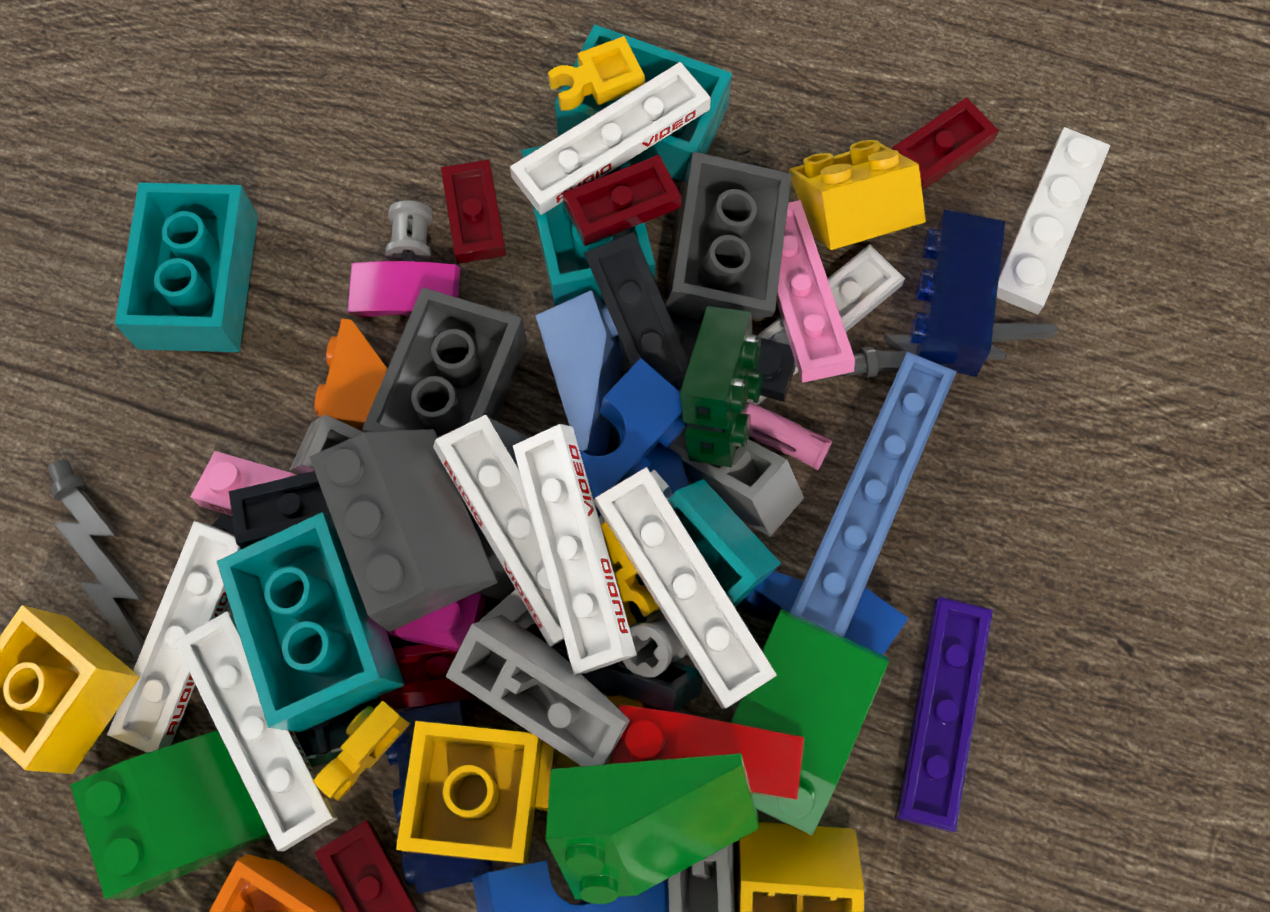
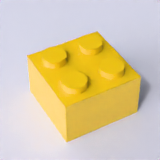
(55, 690)
(470, 793)

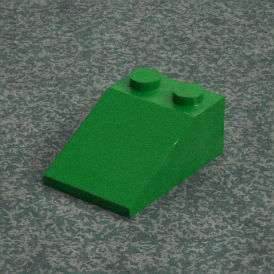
(819, 695)
(165, 815)
(644, 821)

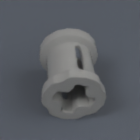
(400, 242)
(654, 645)

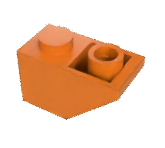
(352, 377)

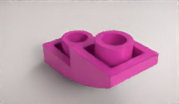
(394, 286)

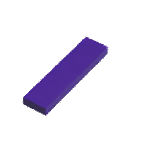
(944, 715)

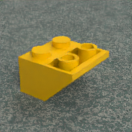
(859, 193)
(799, 871)

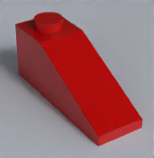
(768, 756)

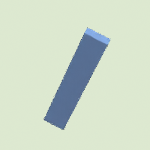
(873, 495)

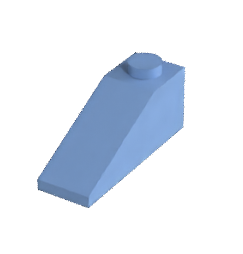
(585, 365)

